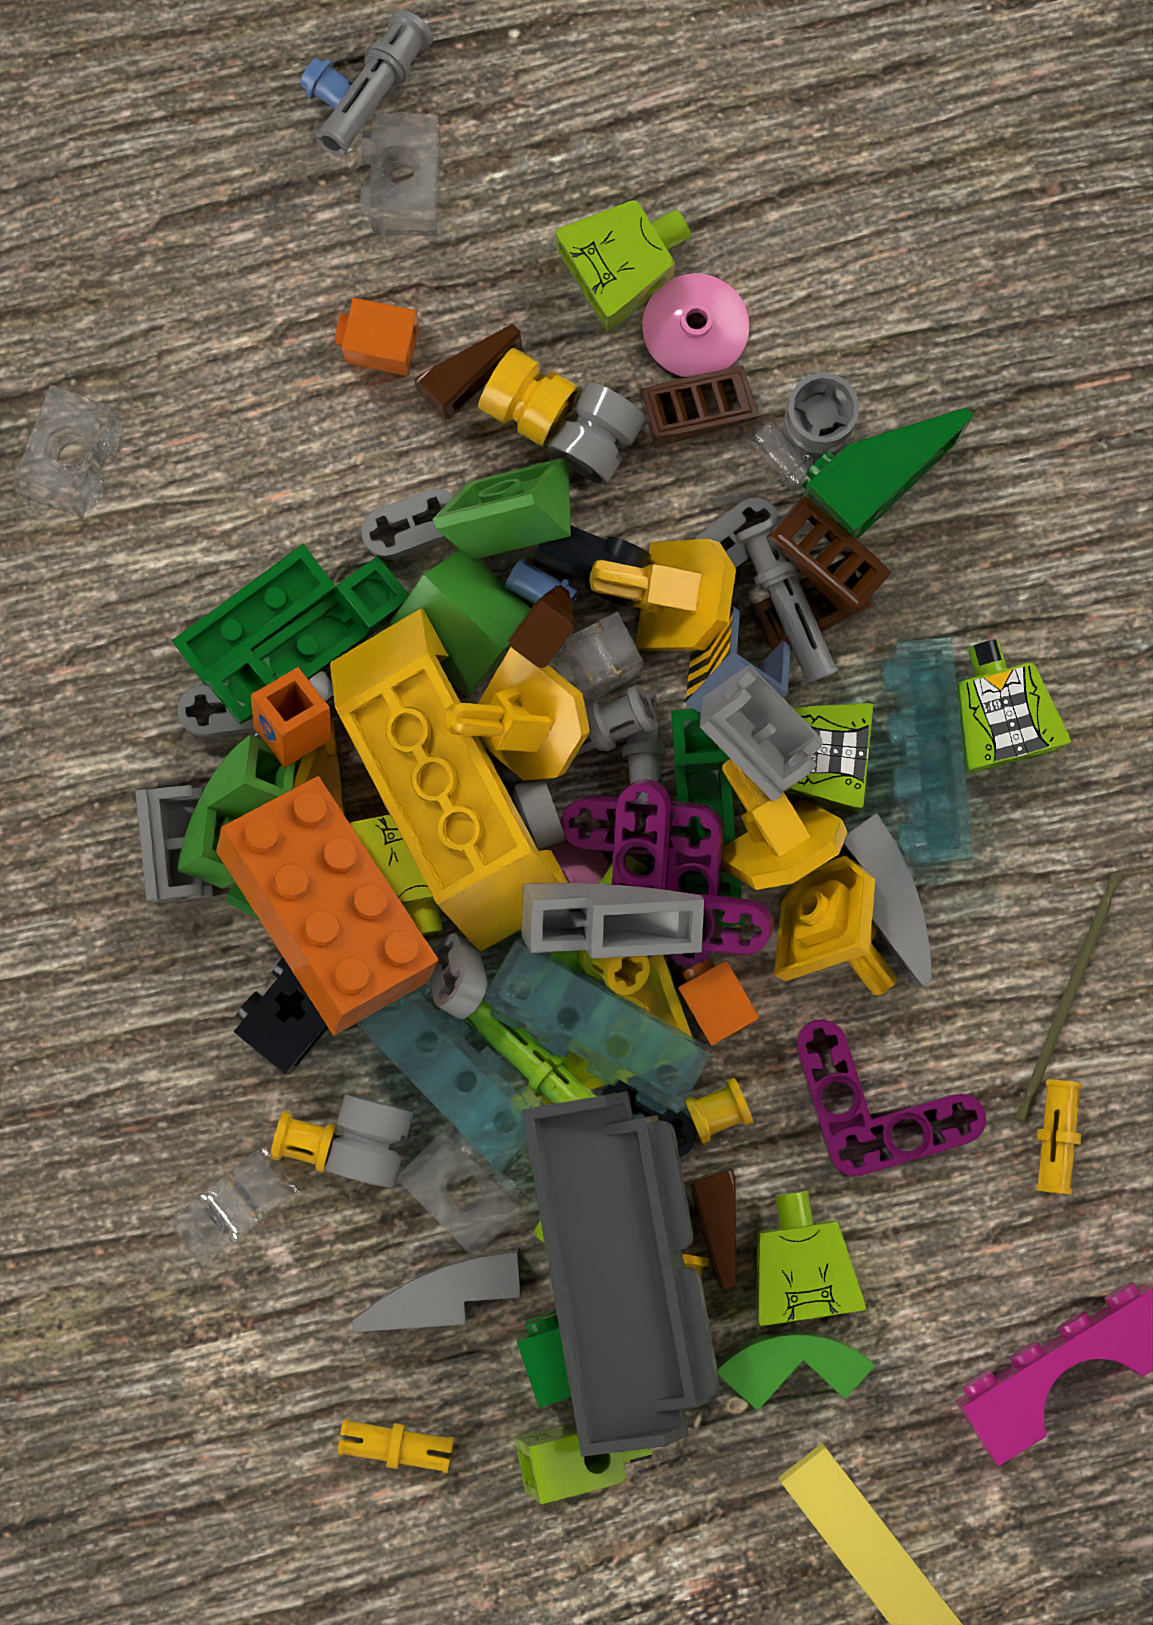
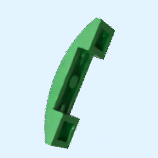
(314, 639)
(702, 781)

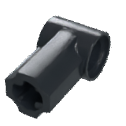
(578, 553)

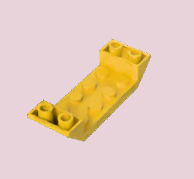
(437, 782)

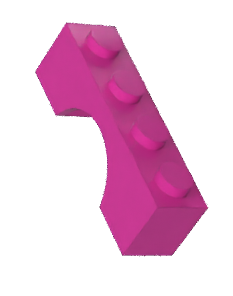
(1009, 1407)

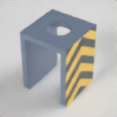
(721, 662)

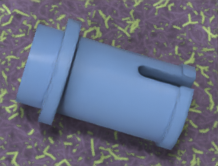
(324, 82)
(534, 583)

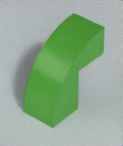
(239, 785)
(768, 1360)

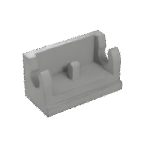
(760, 731)
(162, 829)

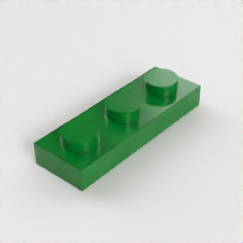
(255, 613)

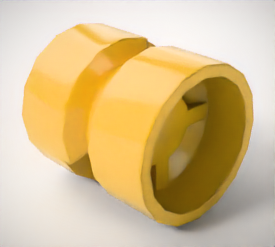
(530, 398)

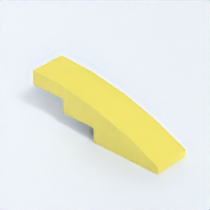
(864, 1542)

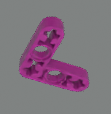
(659, 821)
(682, 852)
(857, 1118)

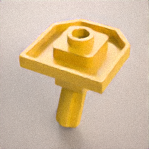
(680, 593)
(526, 719)
(781, 838)
(830, 923)

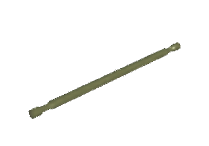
(1068, 997)

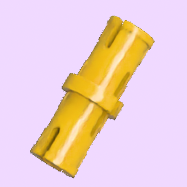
(1058, 1136)
(395, 1446)

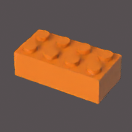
(326, 905)

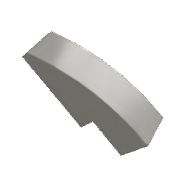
(896, 900)
(610, 920)
(443, 1293)

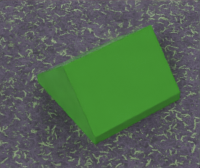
(509, 510)
(469, 615)

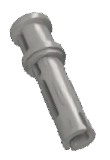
(385, 67)
(780, 579)
(607, 726)

